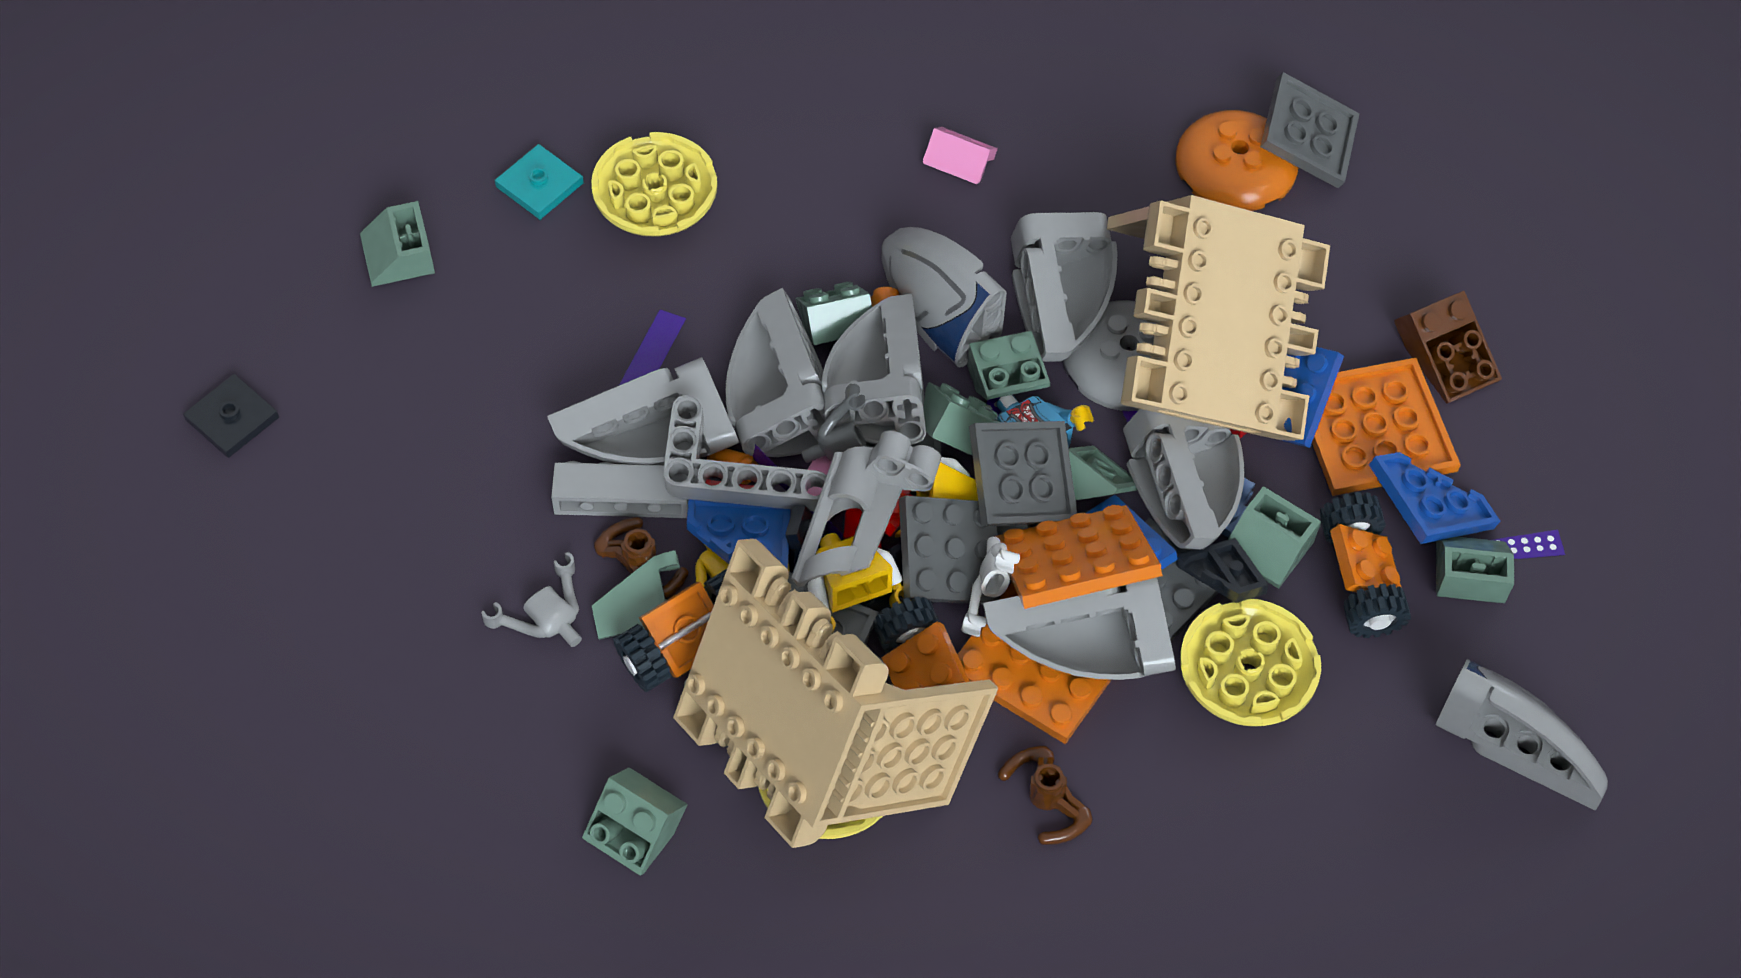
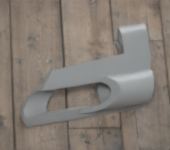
(867, 481)

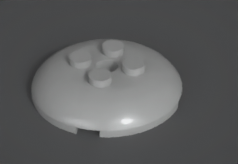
(1102, 358)

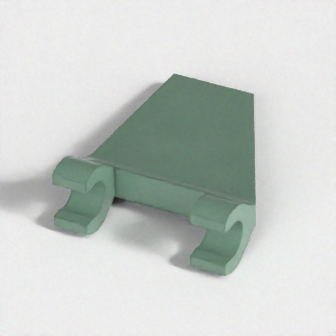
(633, 597)

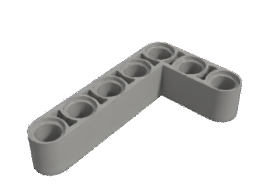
(730, 473)

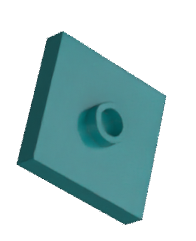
(539, 181)

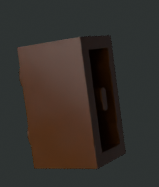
(1449, 347)

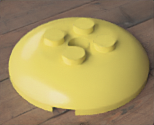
(654, 184)
(1254, 635)

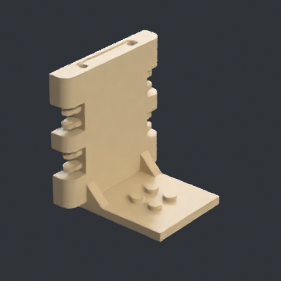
(1222, 315)
(815, 711)

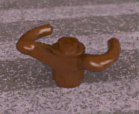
(634, 550)
(1050, 791)

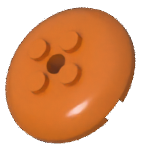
(1216, 172)

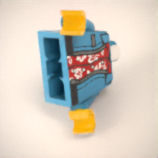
(1037, 410)

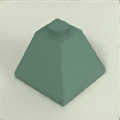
(1097, 474)

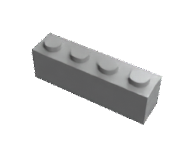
(614, 490)

